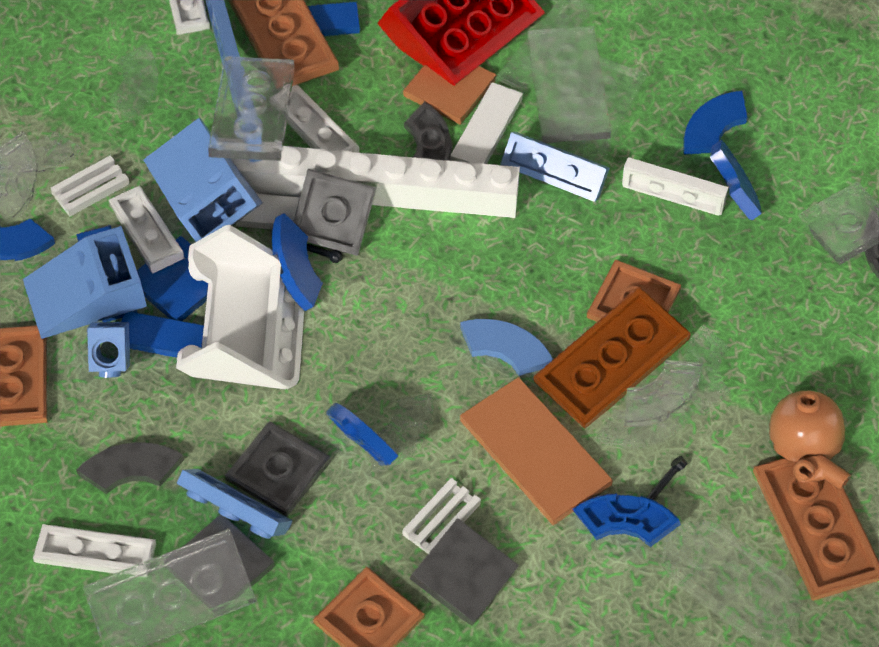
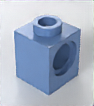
(108, 332)

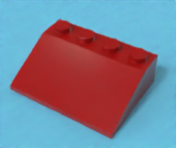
(456, 34)

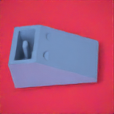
(201, 188)
(85, 284)

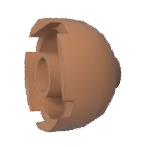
(807, 426)

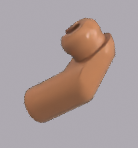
(820, 468)

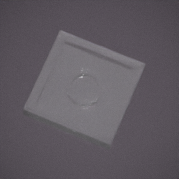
(844, 222)

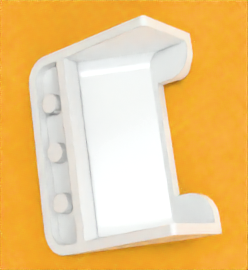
(249, 316)

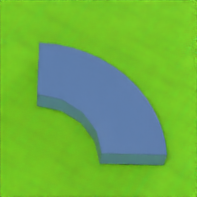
(505, 342)

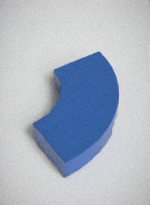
(712, 121)
(736, 180)
(23, 241)
(298, 274)
(361, 434)
(627, 515)

